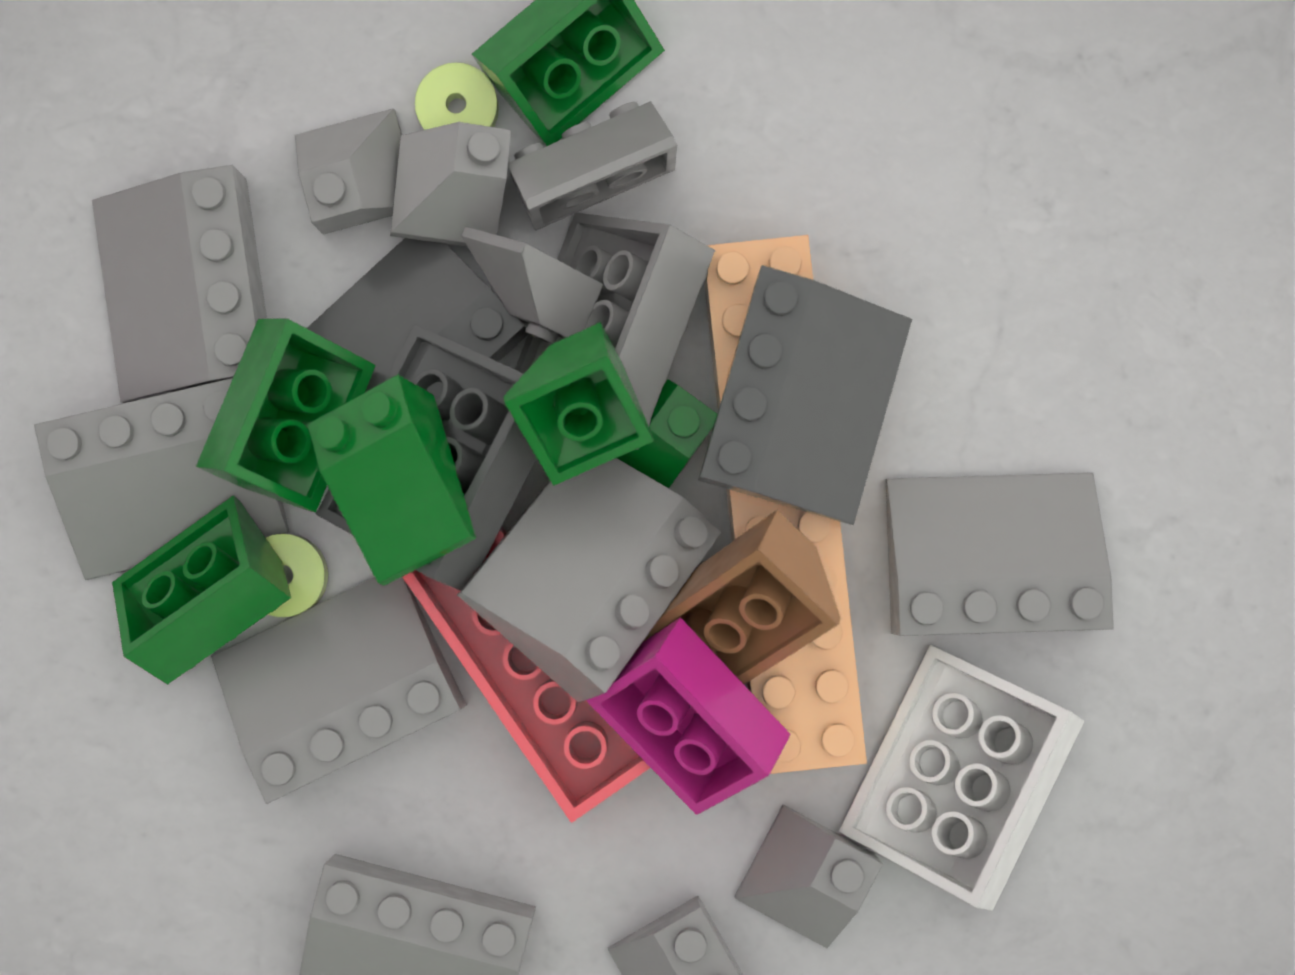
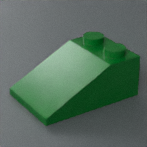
(393, 477)

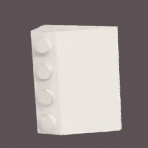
(961, 777)

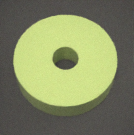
(456, 82)
(308, 570)

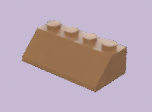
(757, 598)

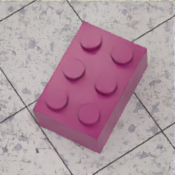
(691, 719)

